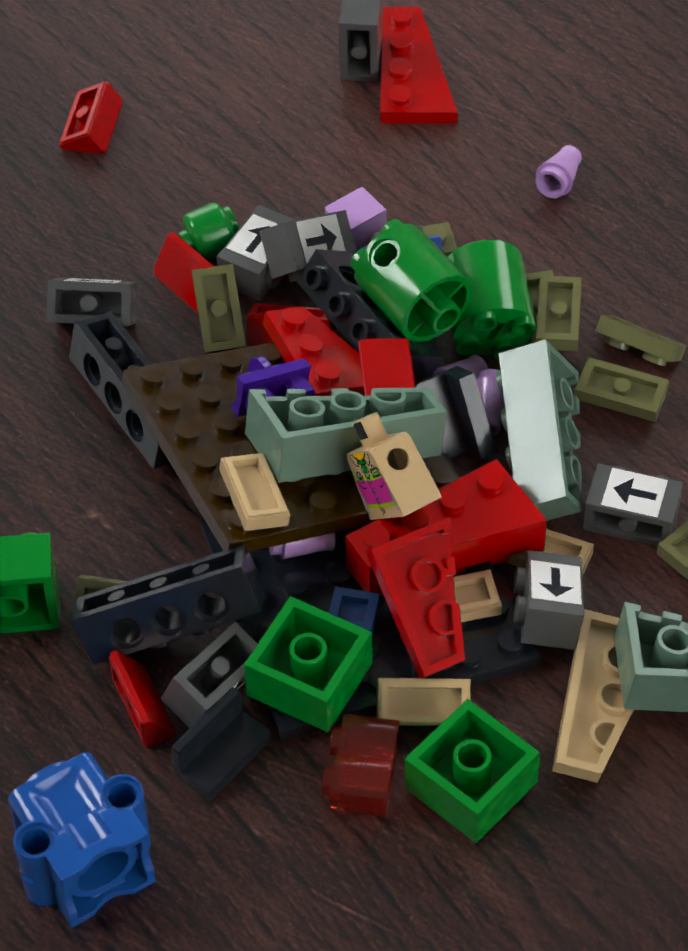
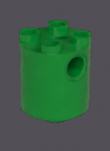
(412, 281)
(500, 301)

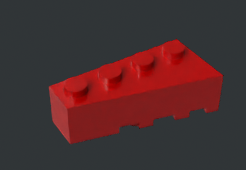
(487, 522)

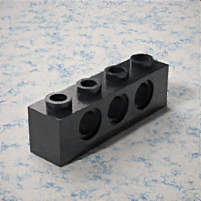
(333, 288)
(101, 353)
(227, 573)

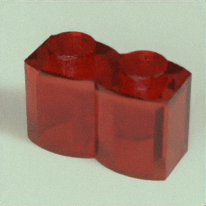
(363, 765)

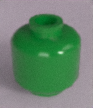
(209, 229)

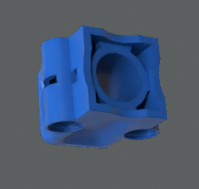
(80, 837)

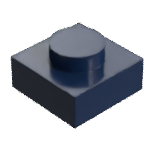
(356, 607)

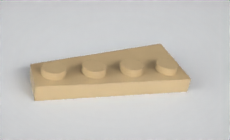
(593, 702)

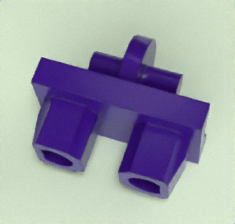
(273, 379)

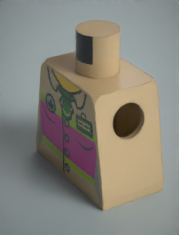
(389, 471)

